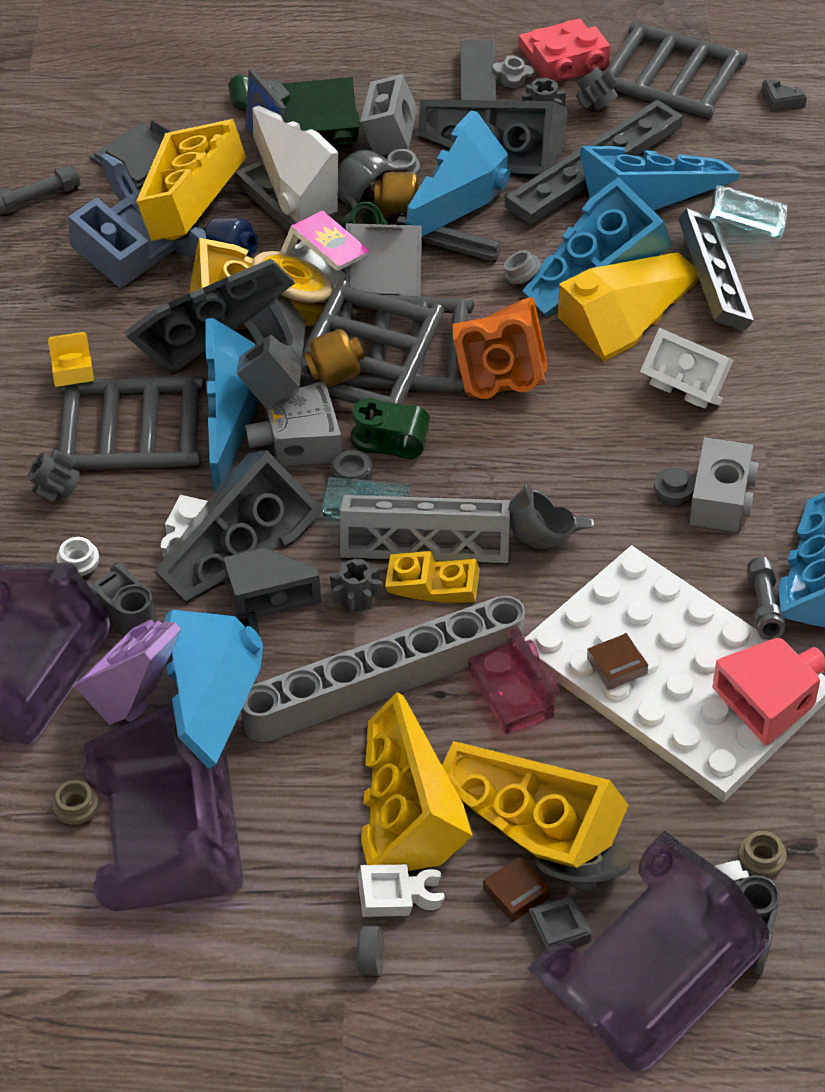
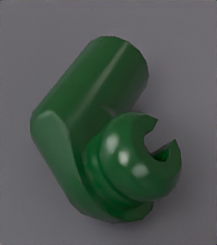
(238, 90)

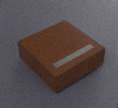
(617, 661)
(516, 888)

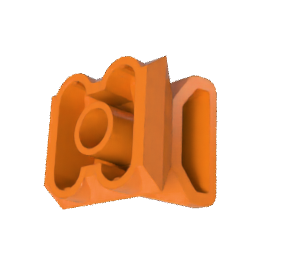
(501, 351)

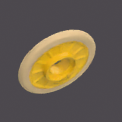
(310, 282)

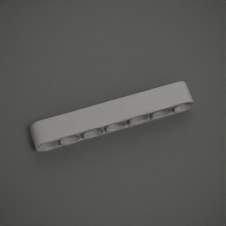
(378, 669)

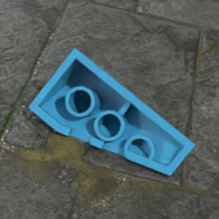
(611, 231)

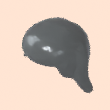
(359, 171)
(540, 522)

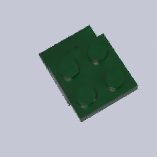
(326, 108)

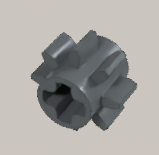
(597, 89)
(544, 90)
(53, 475)
(356, 585)

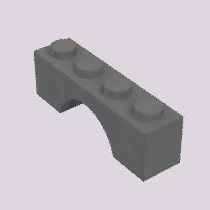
(275, 362)

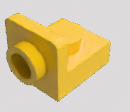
(70, 359)

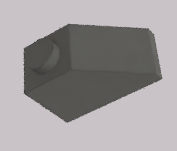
(270, 582)

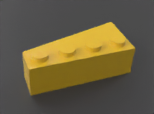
(188, 176)

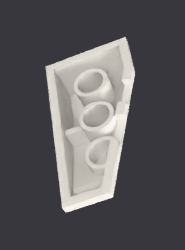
(298, 165)

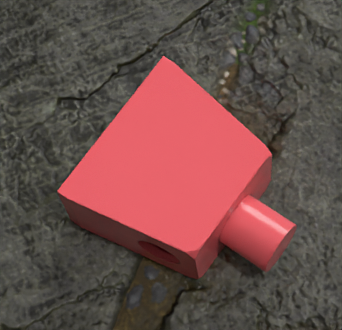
(769, 685)

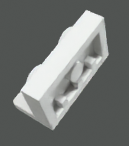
(687, 367)

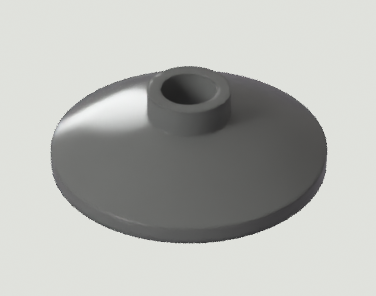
(603, 867)

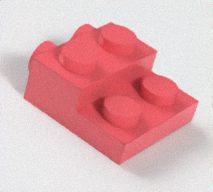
(565, 50)

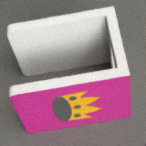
(324, 245)

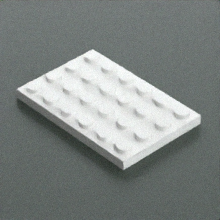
(680, 639)

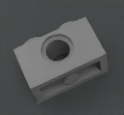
(389, 114)
(721, 485)

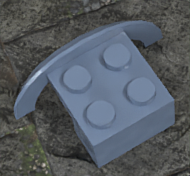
(117, 236)

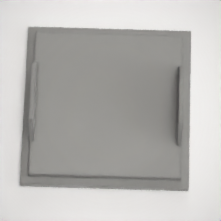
(392, 259)

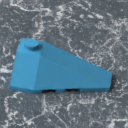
(654, 176)
(463, 177)
(229, 398)
(804, 587)
(213, 673)

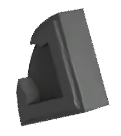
(782, 97)

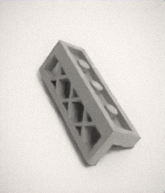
(426, 514)

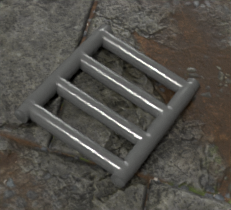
(673, 97)
(417, 345)
(451, 382)
(146, 457)

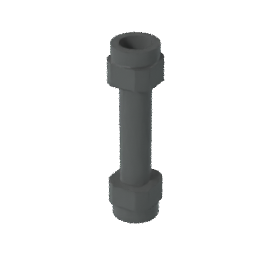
(65, 179)
(768, 615)

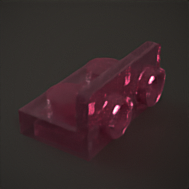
(515, 683)

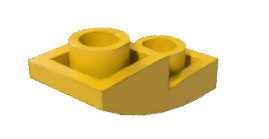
(421, 578)

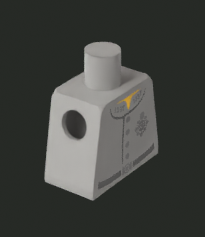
(299, 430)

